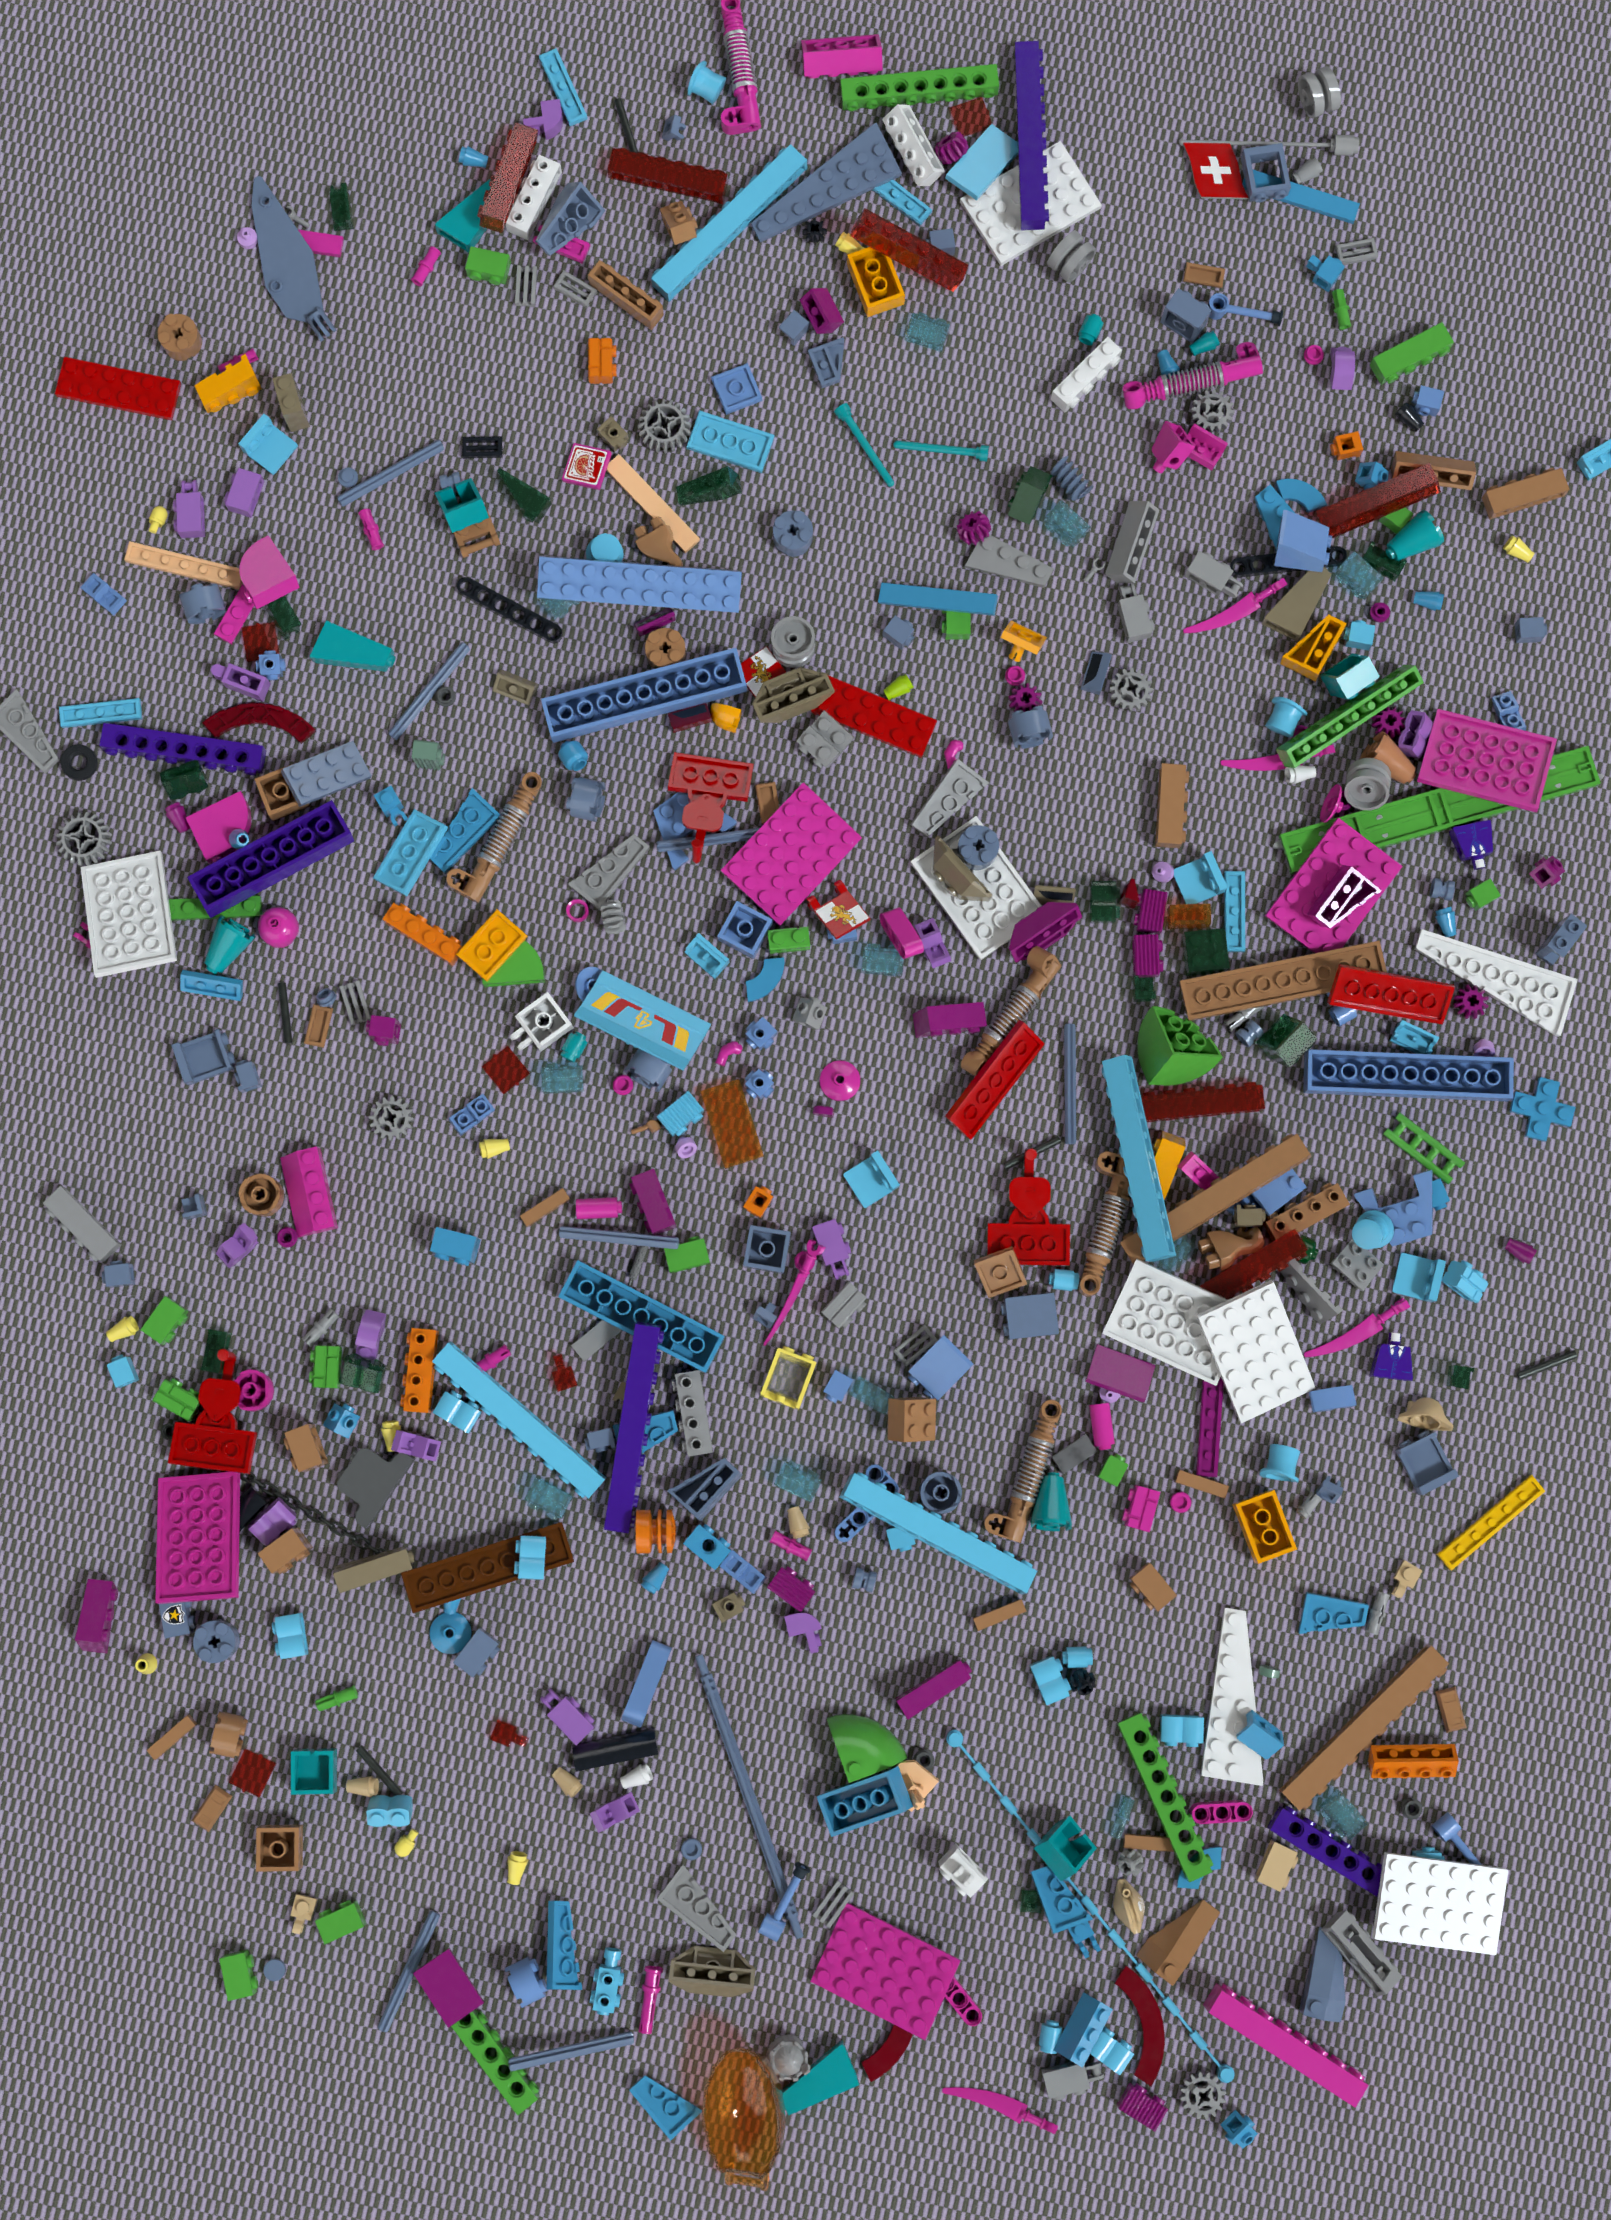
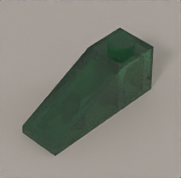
(710, 487)
(529, 500)

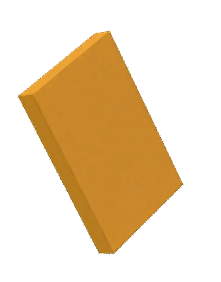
(492, 945)

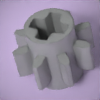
(1130, 1862)

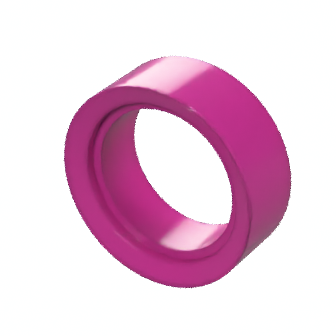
(573, 902)

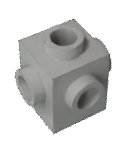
(810, 1013)

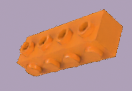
(423, 934)
(420, 1370)
(1413, 1761)

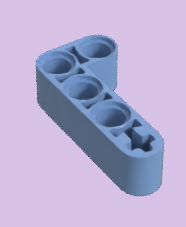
(883, 1479)
(646, 1684)

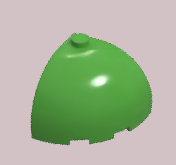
(1173, 1049)
(864, 1745)

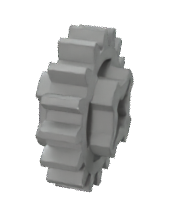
(1211, 402)
(1139, 686)
(400, 1115)
(1197, 2101)

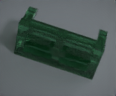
(341, 208)
(1382, 563)
(283, 617)
(215, 1341)

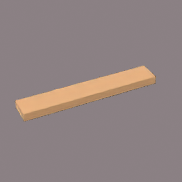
(651, 502)
(183, 565)

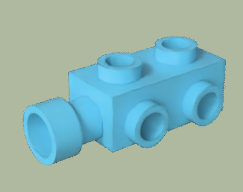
(607, 1989)

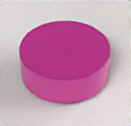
(1180, 1502)

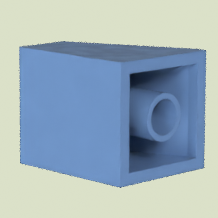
(1302, 543)
(939, 1368)

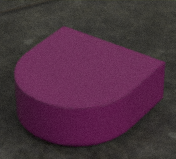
(823, 1111)

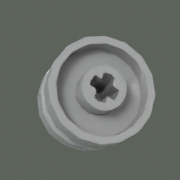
(1319, 92)
(1071, 256)
(793, 641)
(1367, 784)

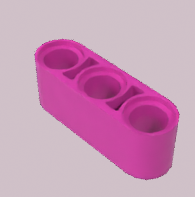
(901, 933)
(1231, 1811)
(965, 2005)

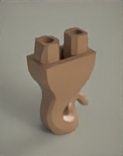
(657, 543)
(1228, 1247)

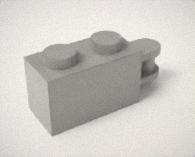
(1212, 575)
(1134, 615)
(1069, 2079)

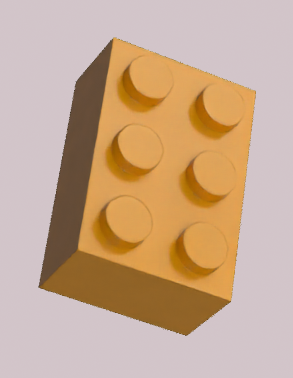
(875, 281)
(1264, 1526)

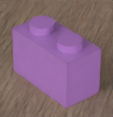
(244, 492)

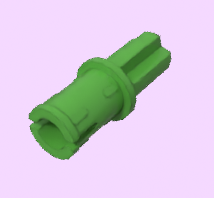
(1341, 309)
(336, 1698)

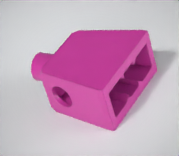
(1171, 447)

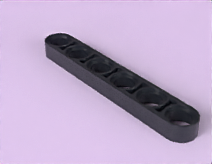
(1269, 568)
(511, 607)

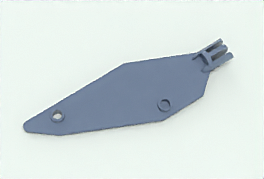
(287, 262)

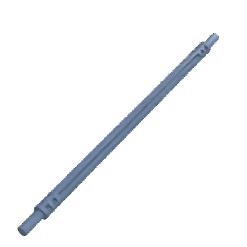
(747, 1792)

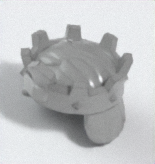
(788, 2057)

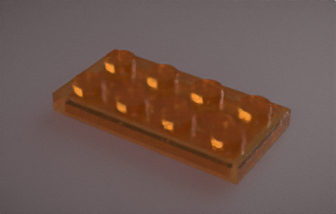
(732, 1124)

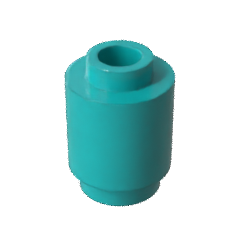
(1090, 329)
(574, 1046)

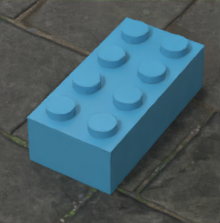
(864, 1801)

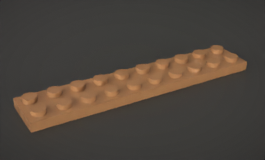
(1274, 981)

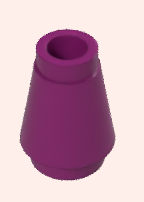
(177, 815)
(1520, 1250)

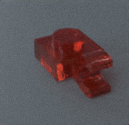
(564, 1376)
(506, 1734)

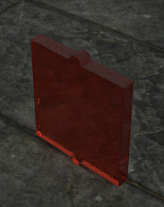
(971, 117)
(259, 639)
(506, 1070)
(252, 1773)

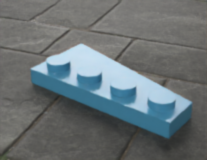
(470, 824)
(560, 1949)

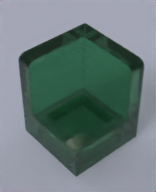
(1143, 989)
(1459, 1376)

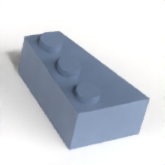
(706, 1488)

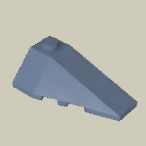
(569, 217)
(1324, 1985)

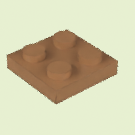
(1000, 1272)

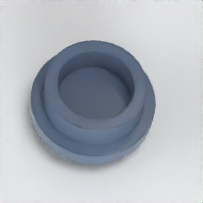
(348, 477)
(325, 997)

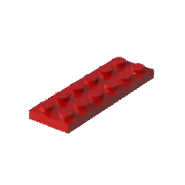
(118, 388)
(878, 718)
(1391, 994)
(994, 1079)

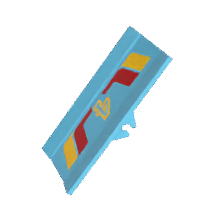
(643, 1020)

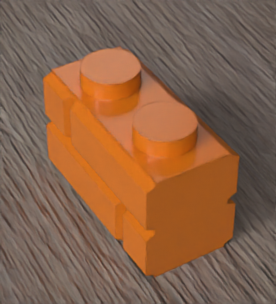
(601, 360)

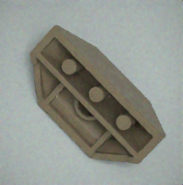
(791, 695)
(956, 874)
(712, 1972)

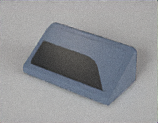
(1096, 672)

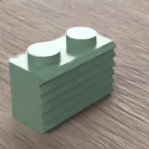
(428, 755)

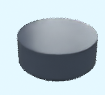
(691, 1849)
(274, 1969)

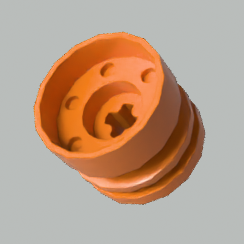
(655, 1531)

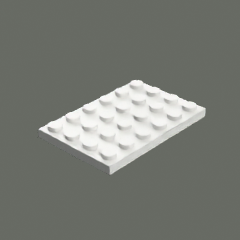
(998, 208)
(128, 914)
(981, 923)
(1160, 1319)
(1256, 1351)
(1440, 1903)

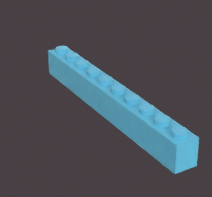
(729, 223)
(1138, 1158)
(518, 1419)
(937, 1533)

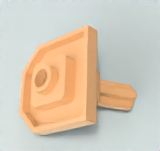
(917, 1781)

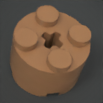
(179, 337)
(662, 639)
(261, 1206)
(227, 1735)

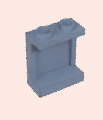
(1561, 939)
(204, 1057)
(1030, 1316)
(1425, 1462)

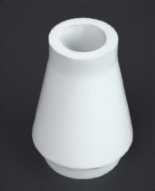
(1299, 774)
(638, 1776)

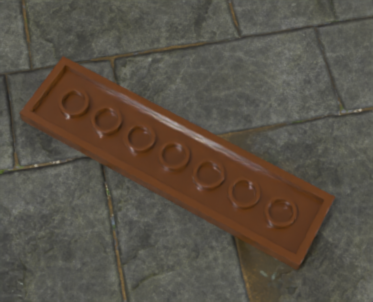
(479, 1569)

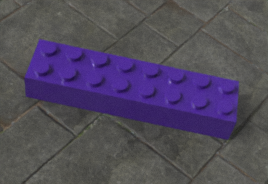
(271, 859)

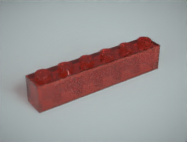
(667, 175)
(508, 177)
(909, 250)
(1379, 500)
(1203, 1103)
(1258, 1266)

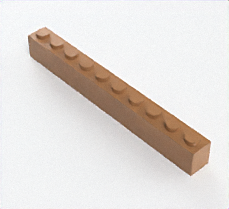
(1227, 1191)
(1363, 1727)

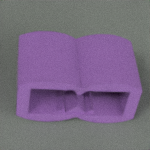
(1416, 732)
(272, 1521)

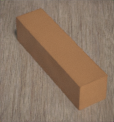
(545, 1207)
(1201, 1484)
(999, 1614)
(172, 1737)
(1147, 1842)

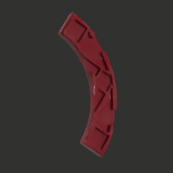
(259, 714)
(1151, 2022)
(887, 2054)

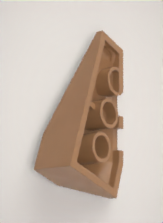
(1175, 1945)

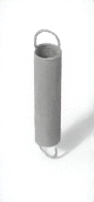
(637, 1263)

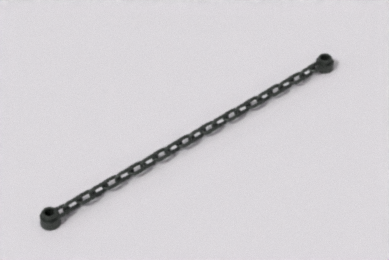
(164, 1434)

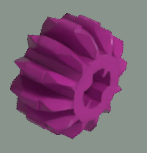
(951, 148)
(973, 528)
(1026, 692)
(1394, 717)
(1464, 1005)

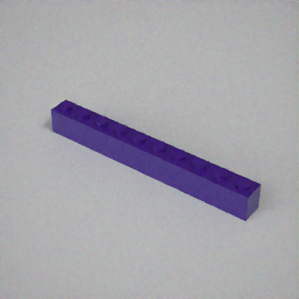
(1030, 139)
(633, 1426)

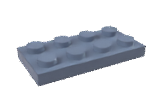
(326, 773)

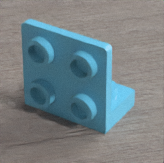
(267, 445)
(1200, 879)
(871, 1179)
(1418, 1277)

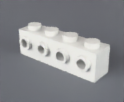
(913, 145)
(533, 196)
(1086, 374)

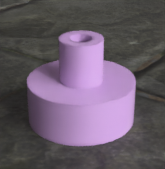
(247, 238)
(1163, 872)
(1484, 1048)
(685, 1147)
(1108, 1398)

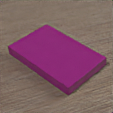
(1120, 1373)
(448, 1987)

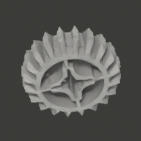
(648, 433)
(83, 854)

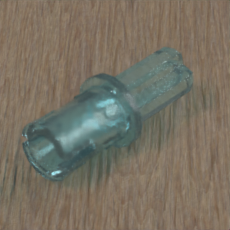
(1122, 1817)

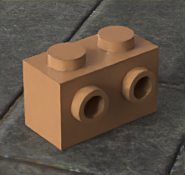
(679, 222)
(1152, 1587)

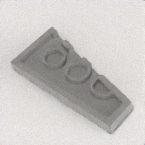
(1008, 562)
(24, 731)
(951, 793)
(609, 872)
(1308, 1294)
(693, 1906)

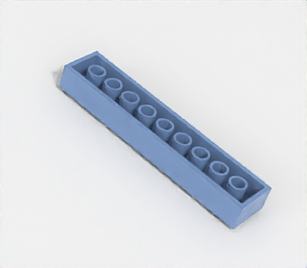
(638, 584)
(644, 695)
(1408, 1075)

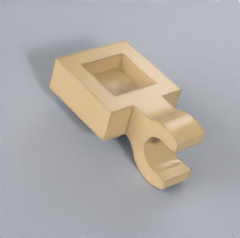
(1406, 1576)
(303, 1910)

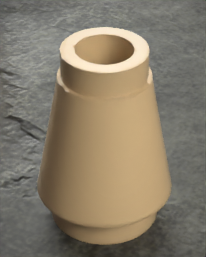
(797, 1523)
(567, 1782)
(363, 1786)

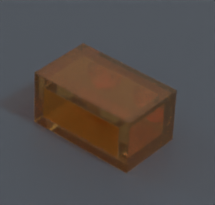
(1188, 916)

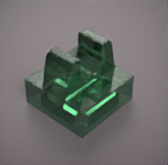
(1030, 1901)

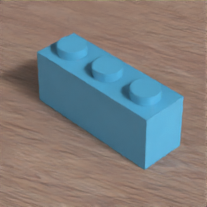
(1083, 2029)

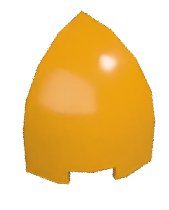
(725, 716)

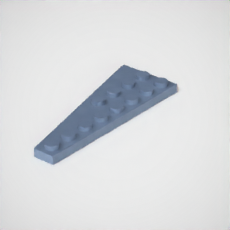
(848, 174)

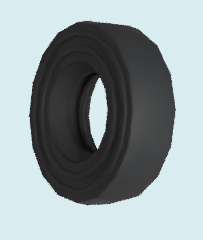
(70, 753)

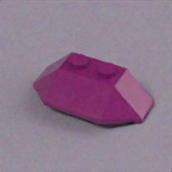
(1043, 928)

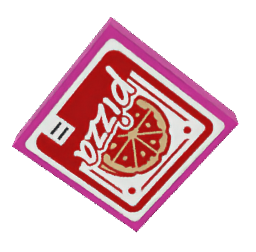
(586, 466)

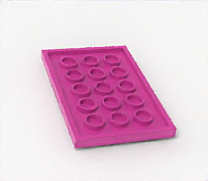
(1487, 760)
(1336, 848)
(791, 854)
(198, 1538)
(885, 1971)

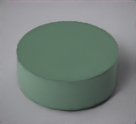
(1269, 1671)

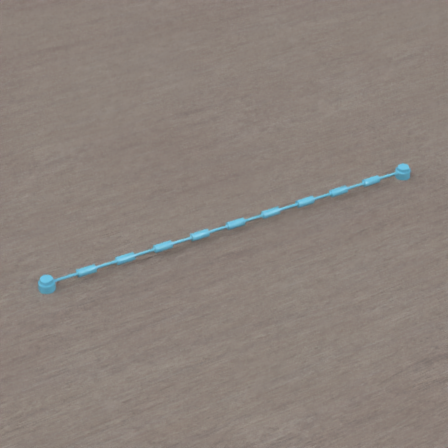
(1224, 2071)

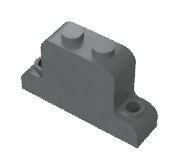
(372, 1481)

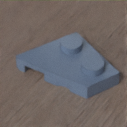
(828, 362)

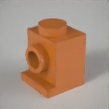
(1351, 442)
(752, 1207)

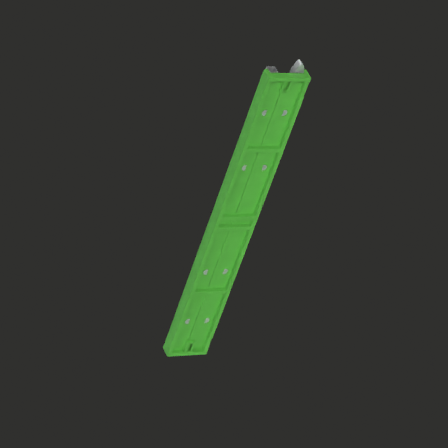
(1438, 810)

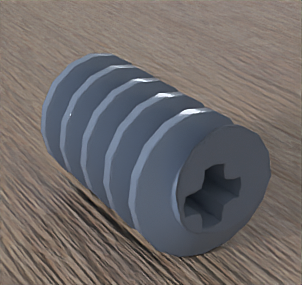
(1070, 479)

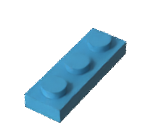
(211, 985)

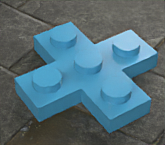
(1542, 1109)

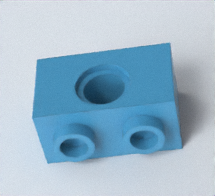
(695, 1544)

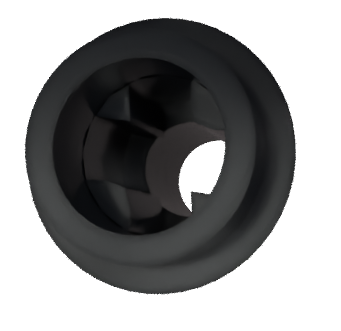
(1409, 416)

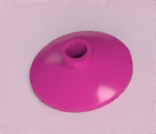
(1332, 804)
(835, 1090)

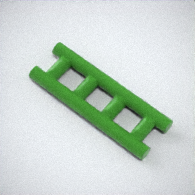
(1426, 1160)

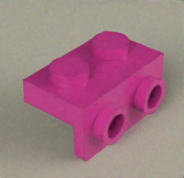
(1207, 447)

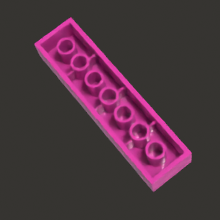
(1288, 2046)

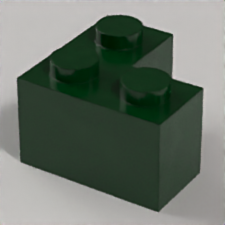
(1029, 493)

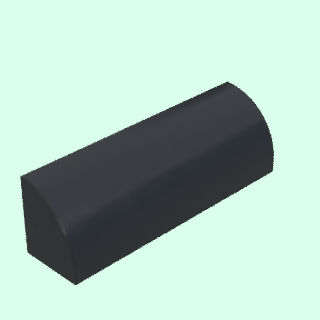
(250, 1505)
(615, 1749)

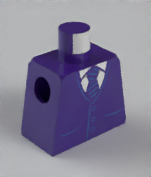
(1473, 842)
(1392, 1360)

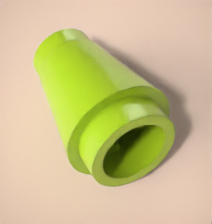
(898, 687)

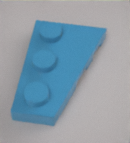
(1271, 509)
(660, 1428)
(1329, 1612)
(1058, 1902)
(664, 2106)

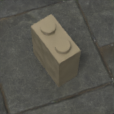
(291, 402)

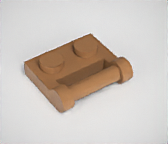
(476, 531)

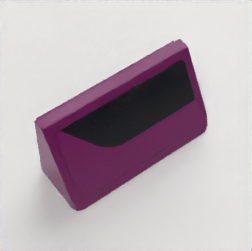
(655, 621)

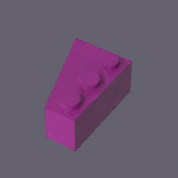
(1341, 896)
(949, 1019)
(652, 1202)
(96, 1616)

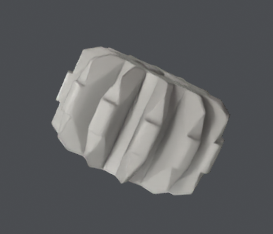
(613, 916)

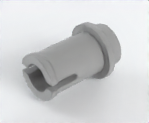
(1308, 1505)

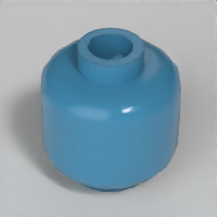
(573, 755)

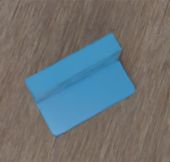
(1261, 1735)

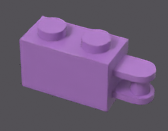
(190, 511)
(242, 681)
(836, 1249)
(568, 1716)

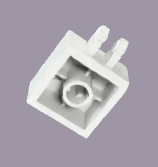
(530, 1018)
(962, 1870)

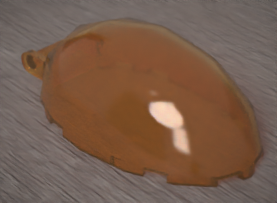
(744, 2117)

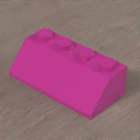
(842, 55)
(308, 1192)

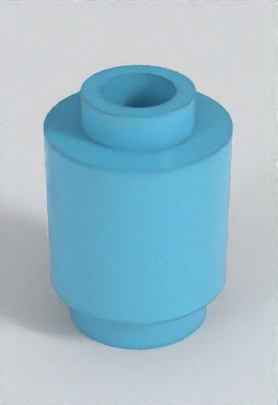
(1063, 1279)
(1077, 1657)
(1049, 2036)

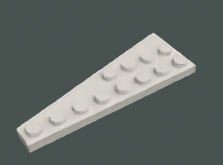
(1523, 987)
(1230, 1702)

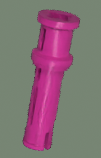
(650, 1989)

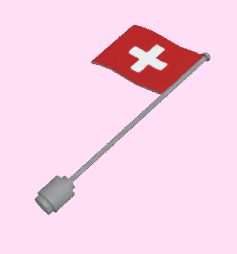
(1217, 169)

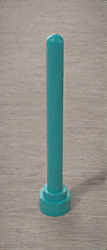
(844, 413)
(980, 452)

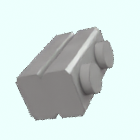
(843, 1305)

